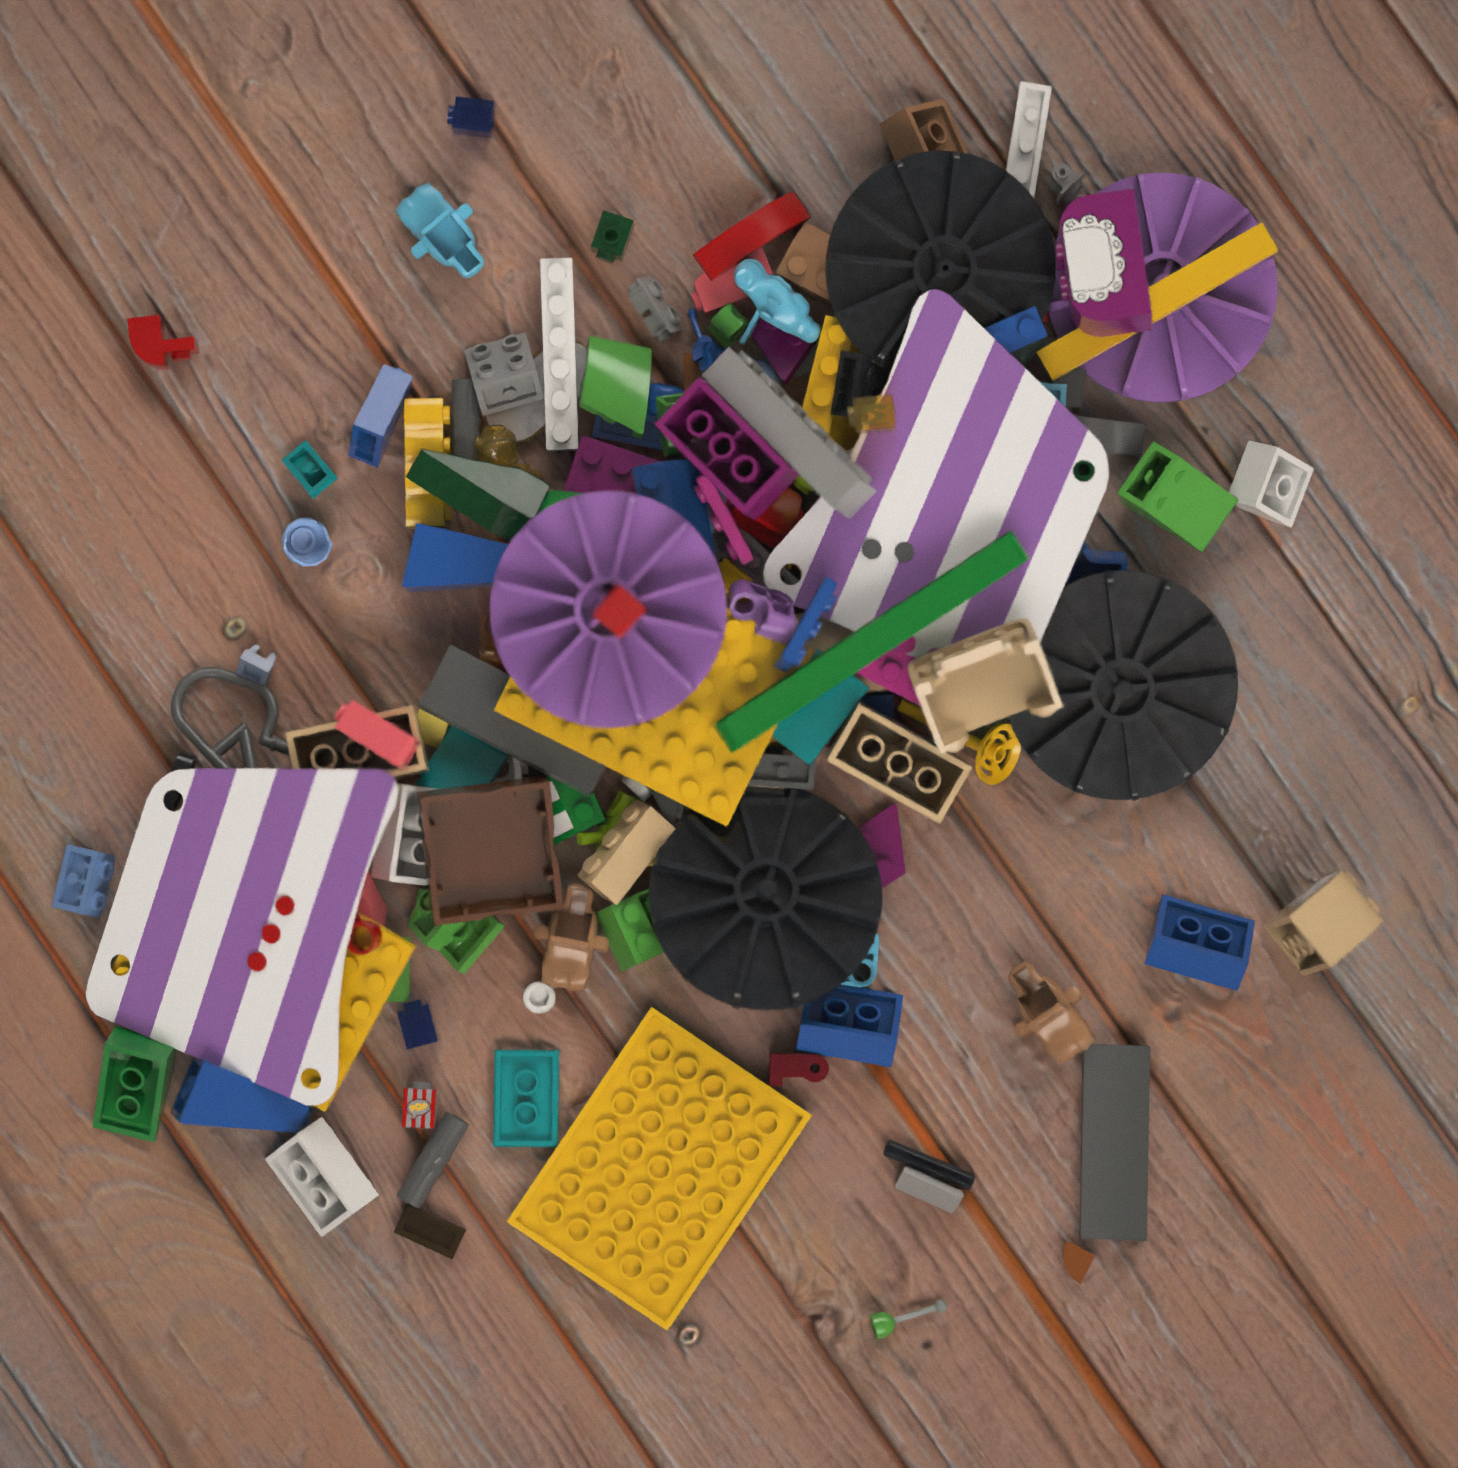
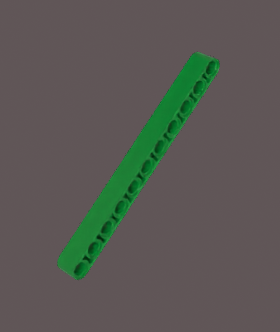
(871, 641)

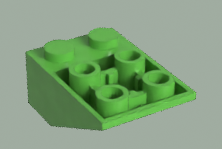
(1176, 497)
(630, 930)

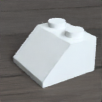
(1270, 483)

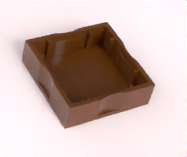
(489, 850)

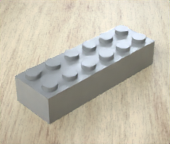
(790, 431)

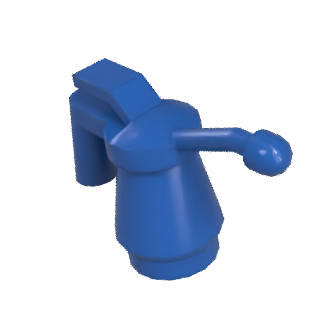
(705, 349)

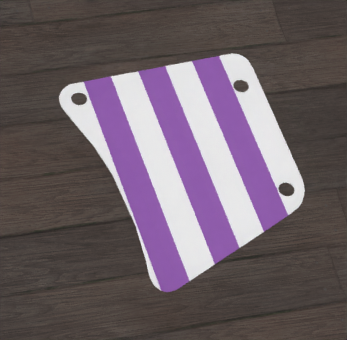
(969, 460)
(197, 906)

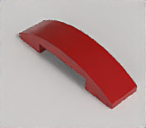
(751, 234)

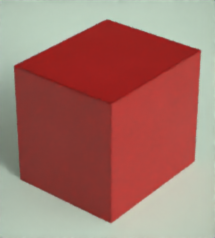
(618, 610)

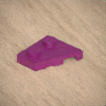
(781, 349)
(886, 844)

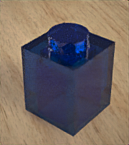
(472, 117)
(417, 1024)

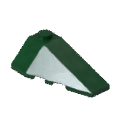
(487, 493)

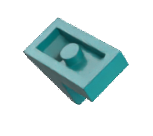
(309, 469)

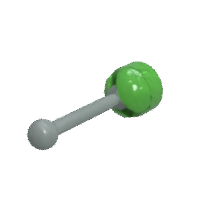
(884, 1323)

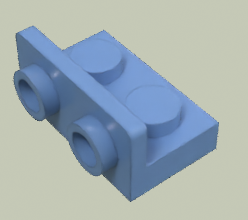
(83, 881)

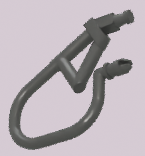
(241, 732)

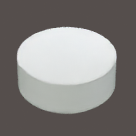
(638, 789)
(539, 997)

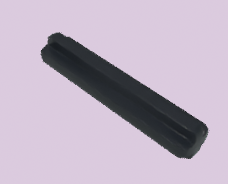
(929, 1164)

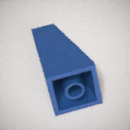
(450, 560)
(226, 1099)

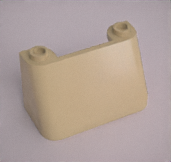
(983, 682)

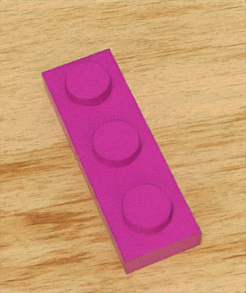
(723, 520)

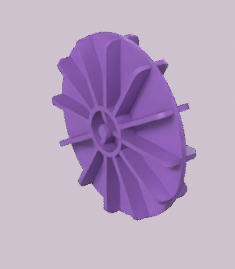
(1210, 336)
(563, 570)

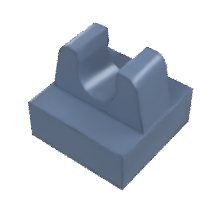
(254, 666)

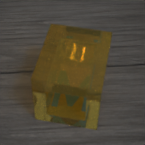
(872, 414)

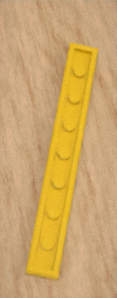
(1167, 297)

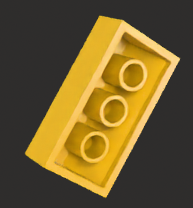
(822, 384)

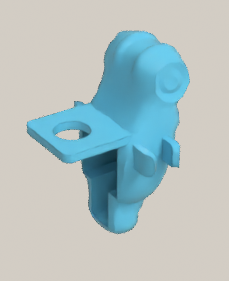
(440, 230)
(775, 302)

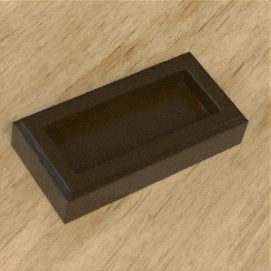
(430, 1231)

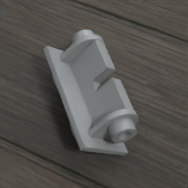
(1065, 183)
(650, 296)

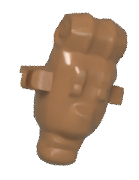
(571, 940)
(1050, 1013)

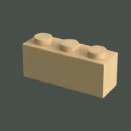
(626, 851)

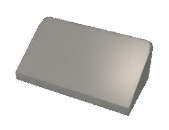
(929, 1189)

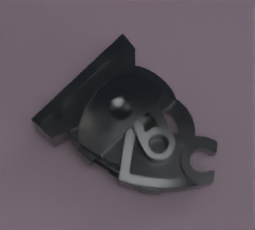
(856, 379)

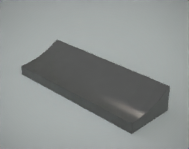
(465, 697)
(1114, 1142)

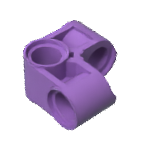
(767, 607)

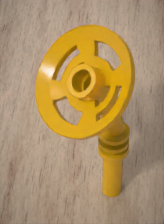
(985, 747)

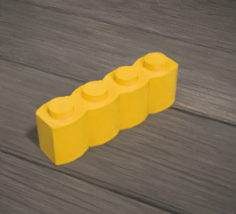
(425, 429)

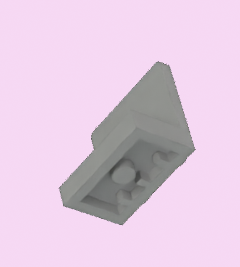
(504, 374)

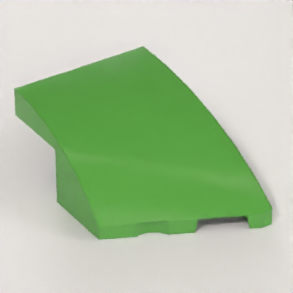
(617, 382)
(457, 942)

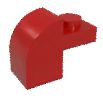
(149, 342)

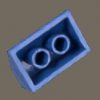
(673, 486)
(1200, 942)
(852, 1025)

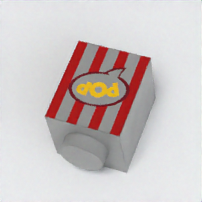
(420, 1106)

